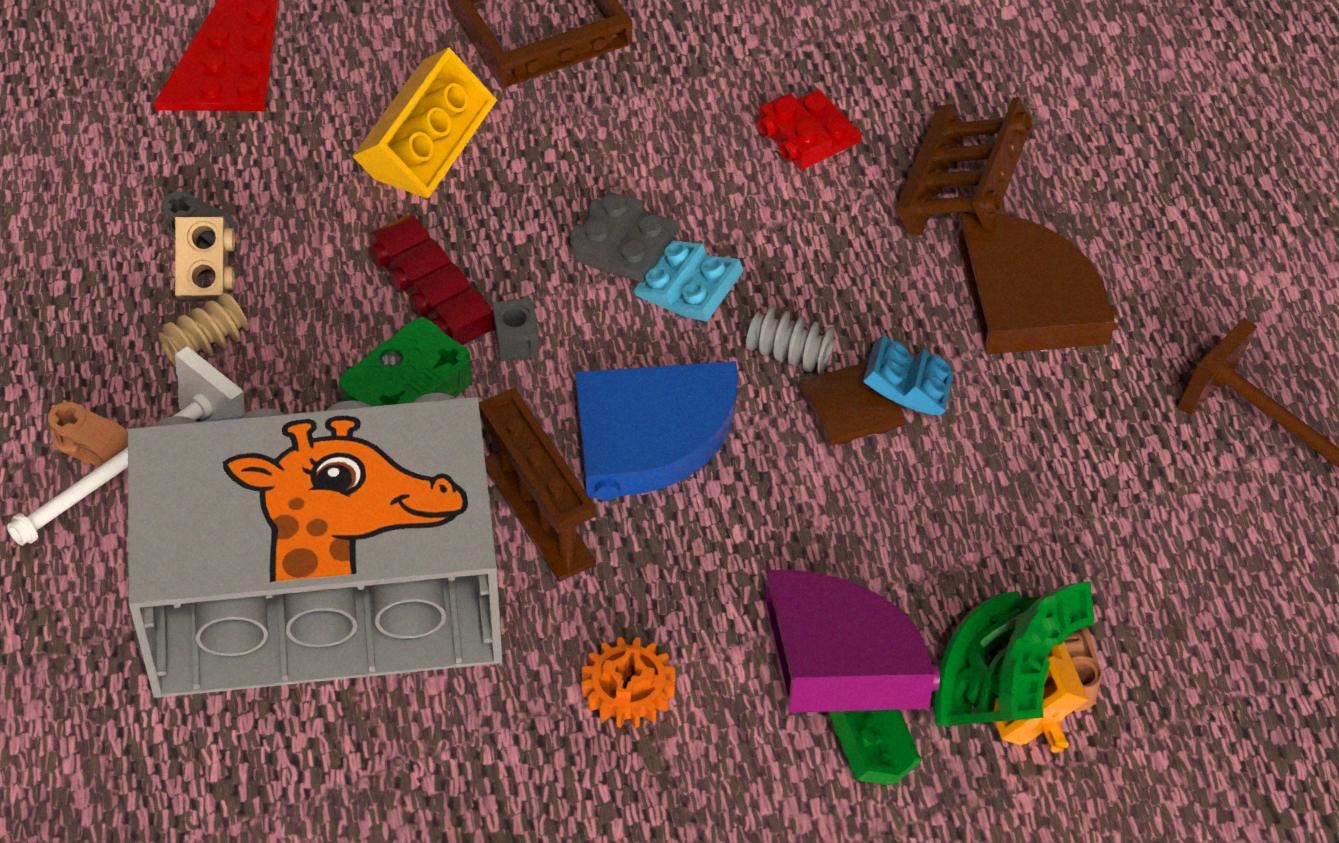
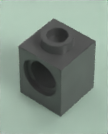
(515, 329)

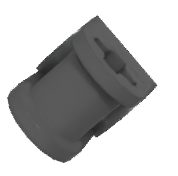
(186, 205)

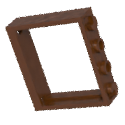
(548, 53)

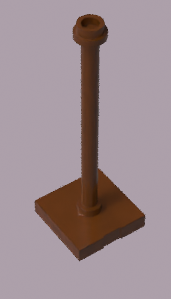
(1220, 369)

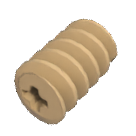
(204, 328)

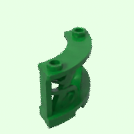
(1020, 668)

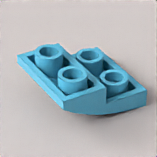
(689, 280)

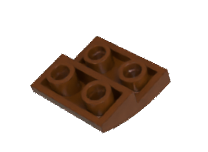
(849, 407)

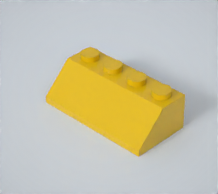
(426, 125)

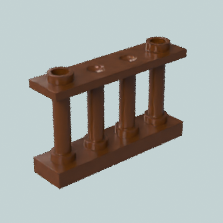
(939, 152)
(537, 484)

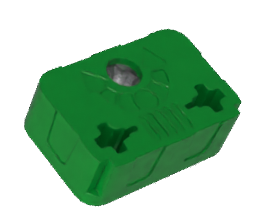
(408, 366)

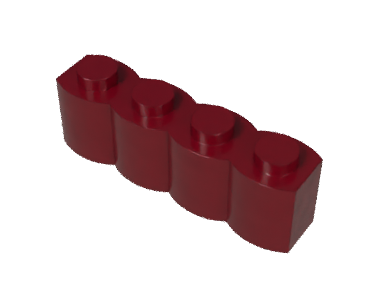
(430, 279)

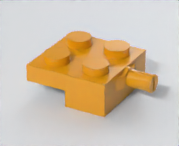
(1061, 696)

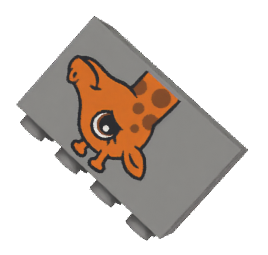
(311, 545)

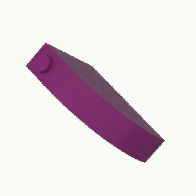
(845, 646)

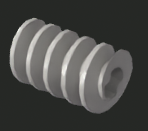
(790, 340)

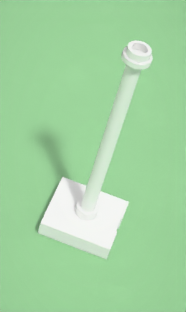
(201, 395)

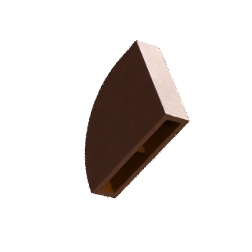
(1032, 287)

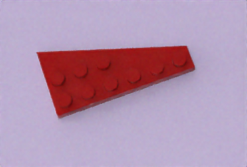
(226, 61)

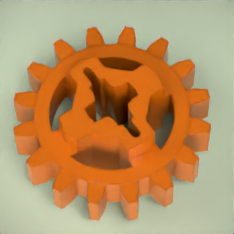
(649, 687)

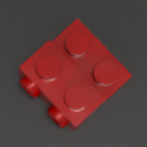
(806, 128)

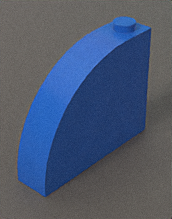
(652, 424)

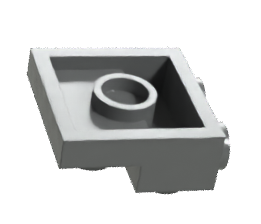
(622, 237)

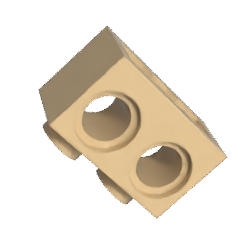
(193, 260)

